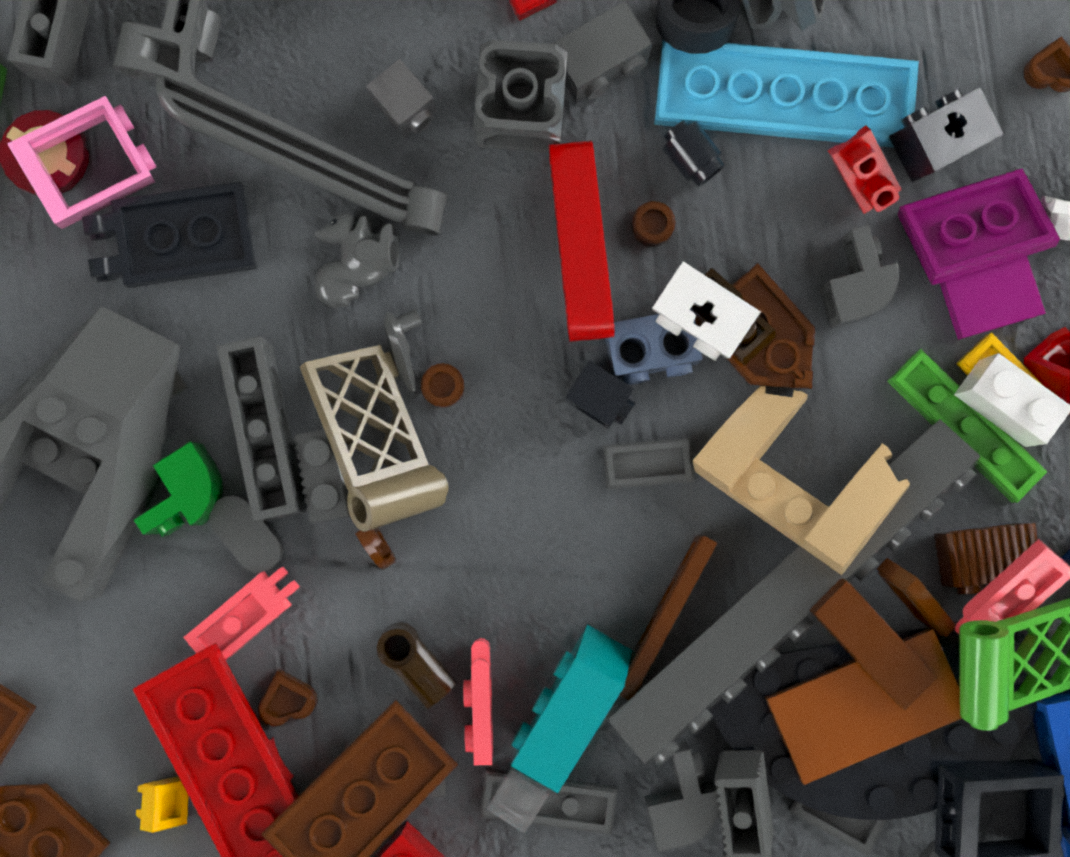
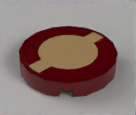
(64, 161)

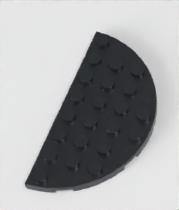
(884, 786)

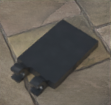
(175, 236)

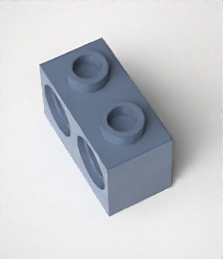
(649, 337)

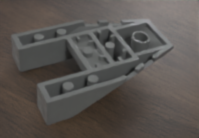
(99, 427)

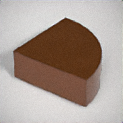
(377, 547)

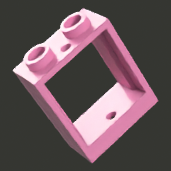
(30, 145)

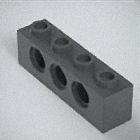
(261, 429)

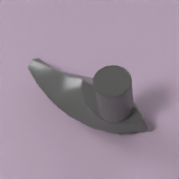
(398, 344)

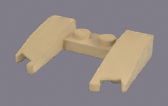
(828, 533)

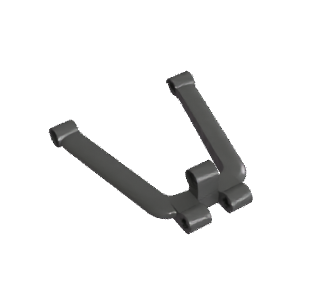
(169, 60)

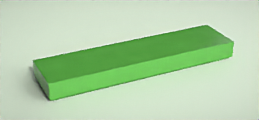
(932, 395)

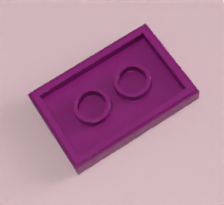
(977, 226)

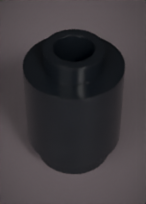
(693, 152)

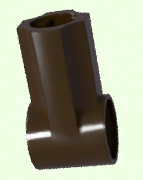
(418, 667)

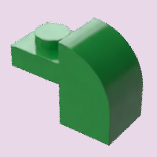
(193, 487)

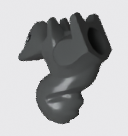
(363, 262)

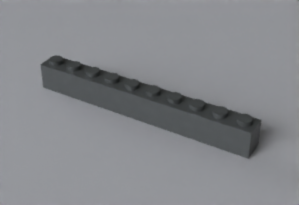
(780, 607)

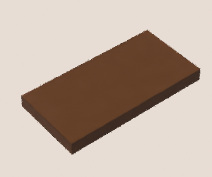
(363, 791)

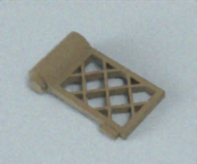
(383, 493)

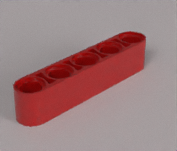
(581, 242)

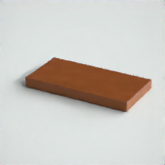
(850, 717)

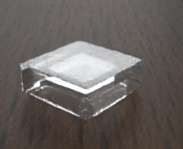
(518, 800)

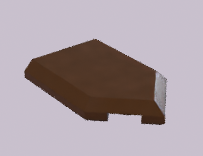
(789, 355)
(43, 824)

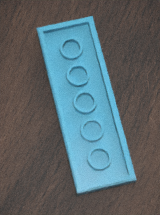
(786, 92)

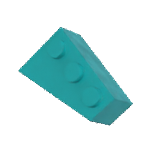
(572, 709)

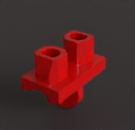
(866, 171)

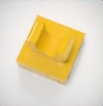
(163, 805)

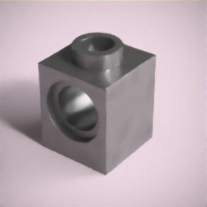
(402, 99)

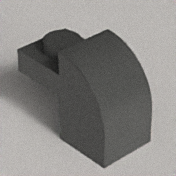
(868, 285)
(685, 813)

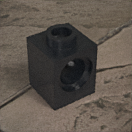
(601, 396)

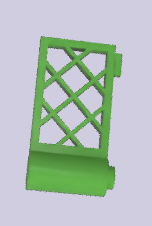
(991, 665)

